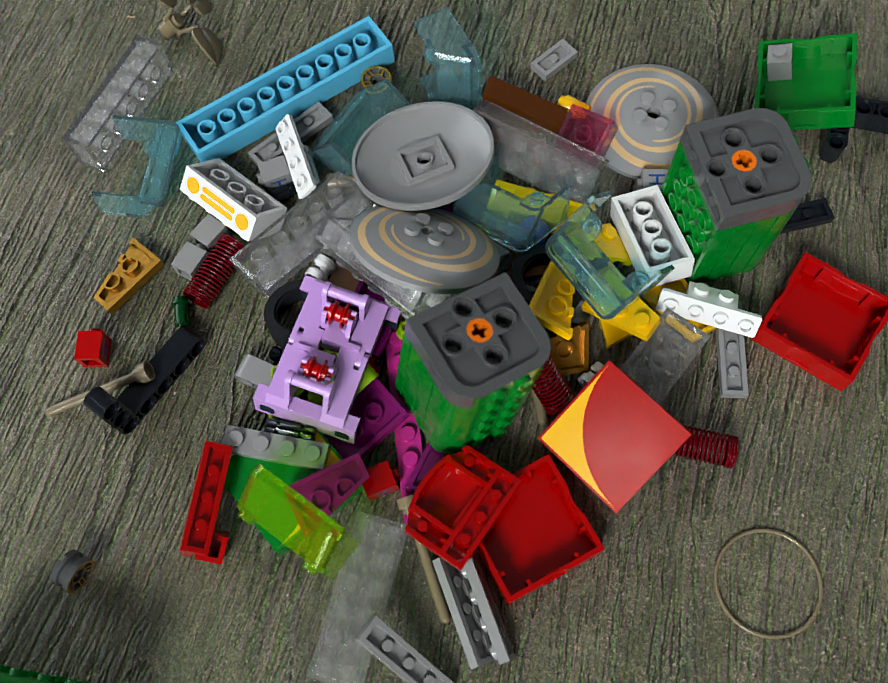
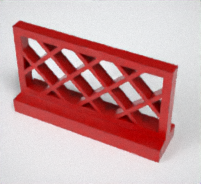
(205, 499)

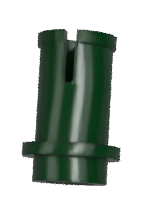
(181, 311)

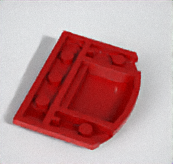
(459, 504)

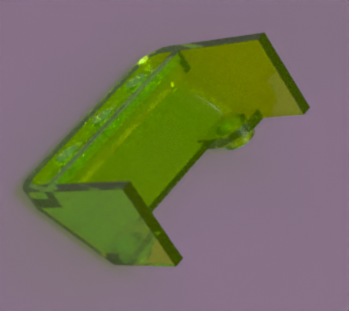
(295, 523)

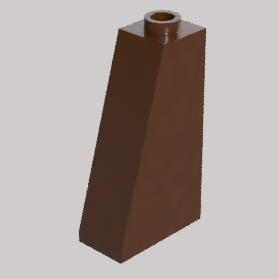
(525, 104)

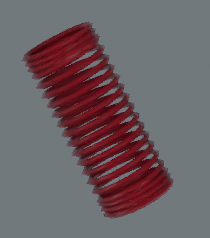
(225, 243)
(560, 392)
(730, 449)

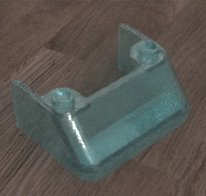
(453, 58)
(338, 140)
(161, 145)
(509, 218)
(590, 269)

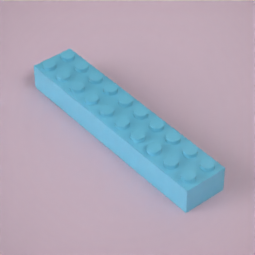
(286, 89)

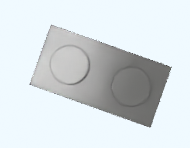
(554, 60)

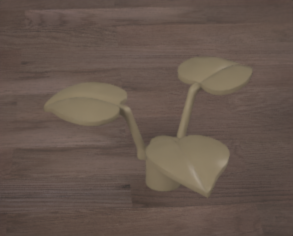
(205, 38)

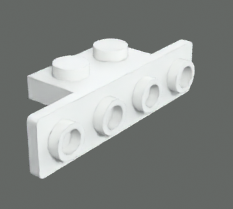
(298, 160)
(711, 308)

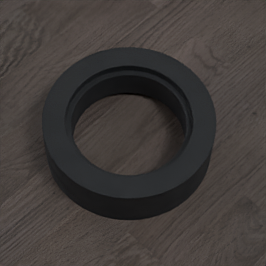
(527, 260)
(275, 307)

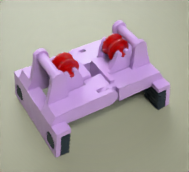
(313, 369)

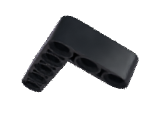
(869, 116)
(140, 398)

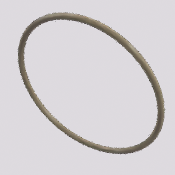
(820, 584)

